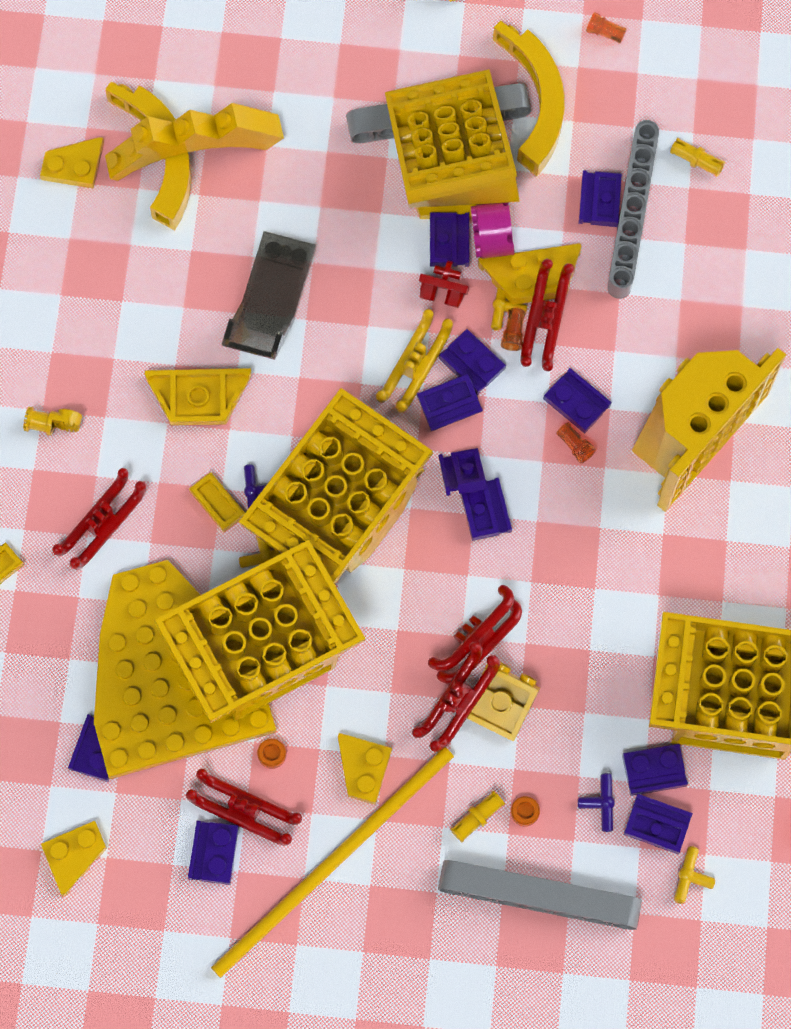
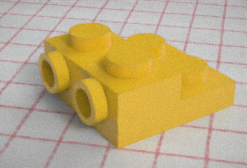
(505, 703)

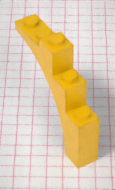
(193, 131)

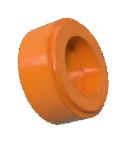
(271, 753)
(525, 811)

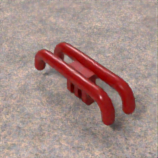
(545, 314)
(101, 521)
(481, 633)
(459, 698)
(243, 808)

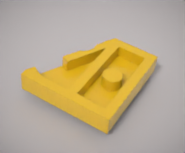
(73, 163)
(363, 767)
(73, 854)

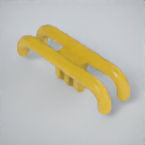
(415, 362)

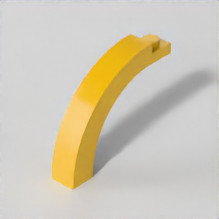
(545, 75)
(175, 189)

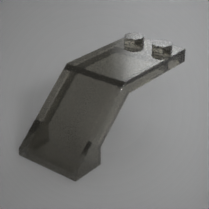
(270, 296)

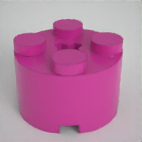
(492, 230)

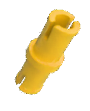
(697, 157)
(477, 816)

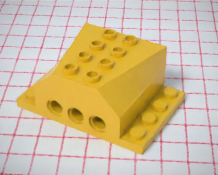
(452, 142)
(701, 414)
(340, 486)
(260, 634)
(723, 685)

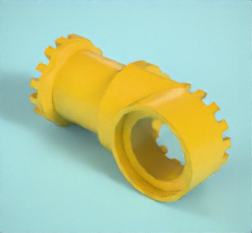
(47, 422)

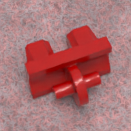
(431, 284)

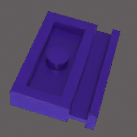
(600, 198)
(449, 239)
(472, 357)
(577, 400)
(449, 402)
(462, 472)
(486, 511)
(87, 754)
(654, 769)
(658, 824)
(213, 852)

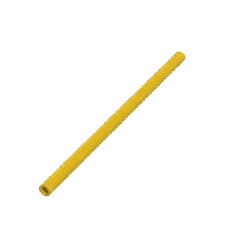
(332, 862)

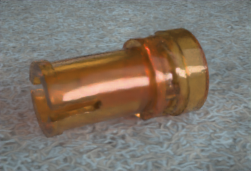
(603, 27)
(513, 334)
(580, 447)

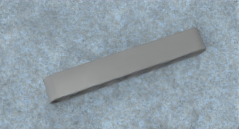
(374, 122)
(632, 220)
(540, 895)

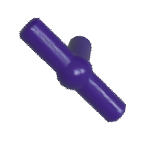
(251, 490)
(605, 802)

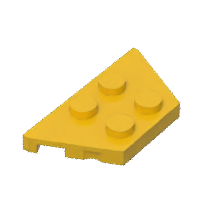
(519, 272)
(198, 394)

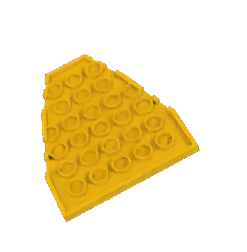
(142, 699)

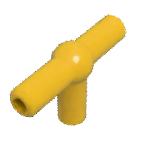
(500, 306)
(259, 558)
(688, 875)

